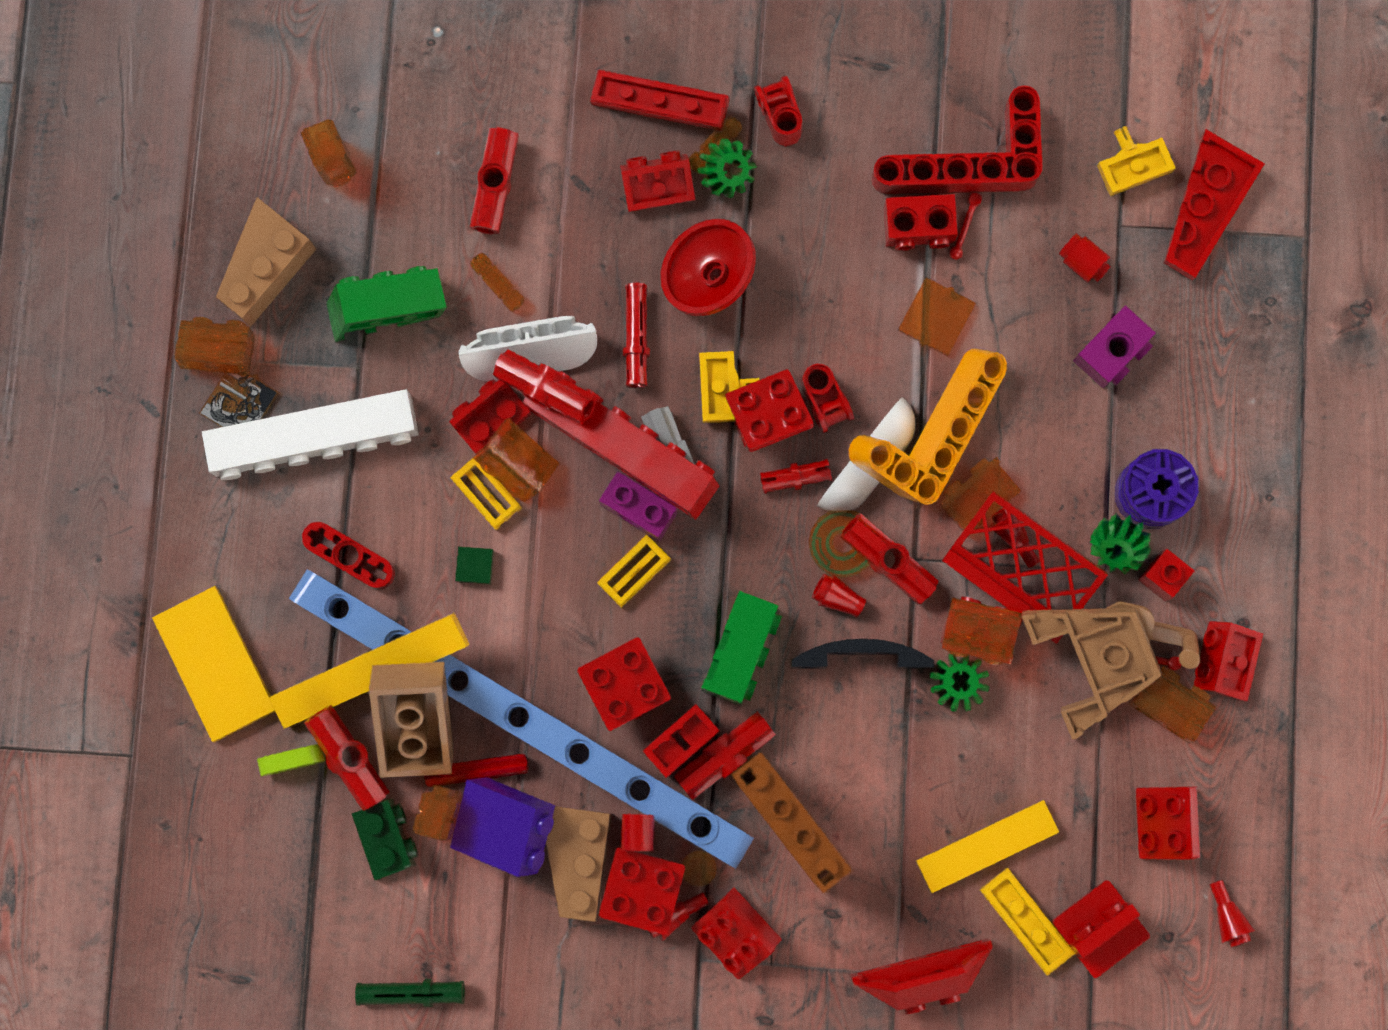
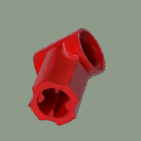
(637, 832)

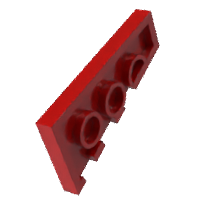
(1212, 196)

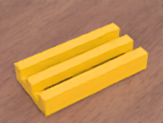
(505, 515)
(612, 592)

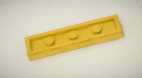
(987, 846)

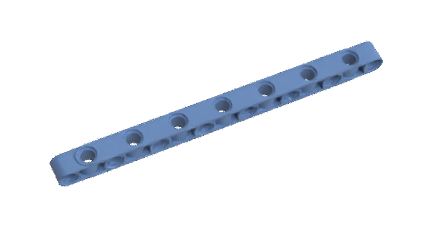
(540, 731)

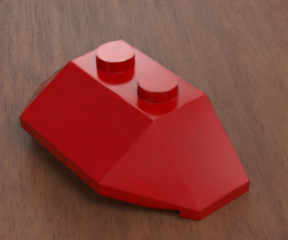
(926, 977)

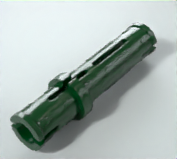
(410, 993)

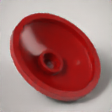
(699, 258)

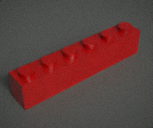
(637, 454)

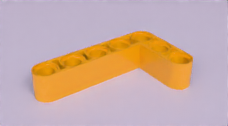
(943, 439)

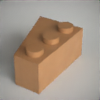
(262, 263)
(578, 860)

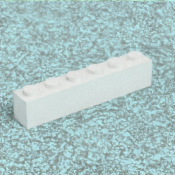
(310, 434)

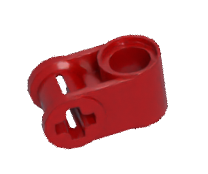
(779, 105)
(826, 399)

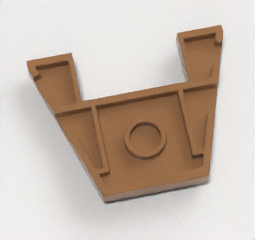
(1112, 654)

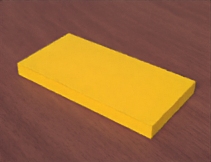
(214, 664)

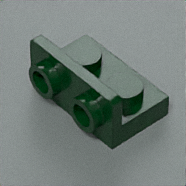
(385, 839)

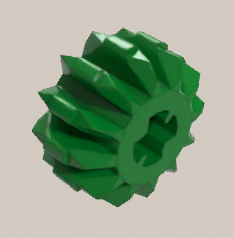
(717, 177)
(1120, 543)
(946, 682)

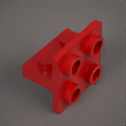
(769, 411)
(624, 684)
(1168, 823)
(642, 891)
(1101, 928)
(736, 934)

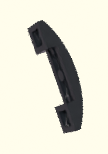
(905, 656)

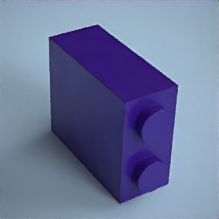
(502, 827)

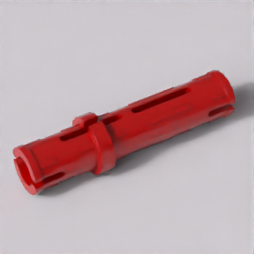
(636, 336)

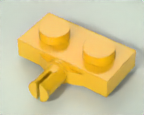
(1134, 163)
(717, 379)

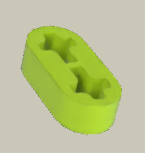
(290, 760)

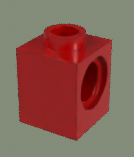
(1166, 575)

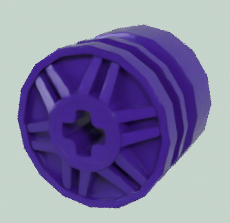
(1156, 509)

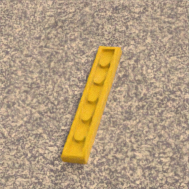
(354, 675)

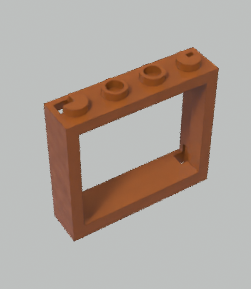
(792, 823)

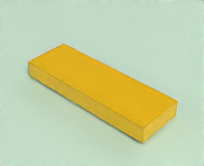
(1027, 921)

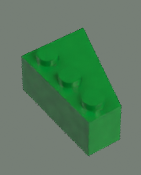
(385, 301)
(741, 649)

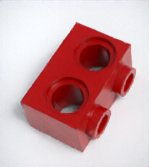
(919, 211)
(681, 741)

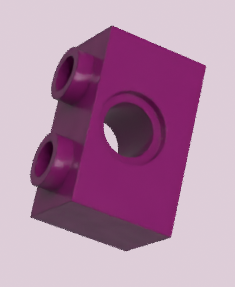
(1124, 329)
(638, 506)

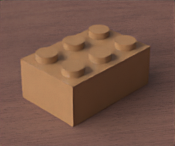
(411, 719)

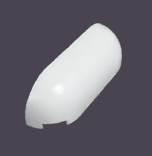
(551, 341)
(855, 485)

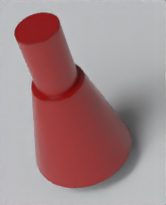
(1022, 539)
(682, 912)
(1232, 923)

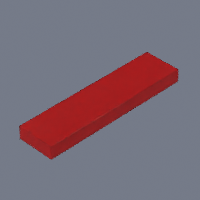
(659, 100)

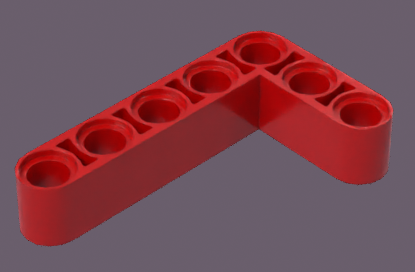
(973, 163)

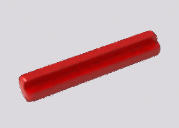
(481, 768)

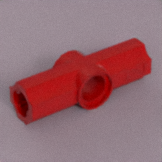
(491, 201)
(544, 386)
(872, 546)
(725, 755)
(358, 777)

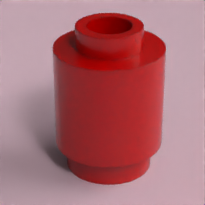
(1085, 258)

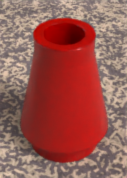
(836, 595)

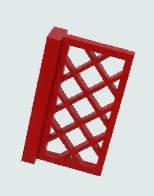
(998, 584)

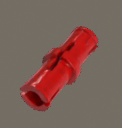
(795, 476)

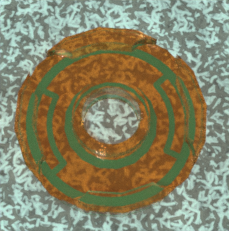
(823, 550)

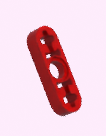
(331, 534)

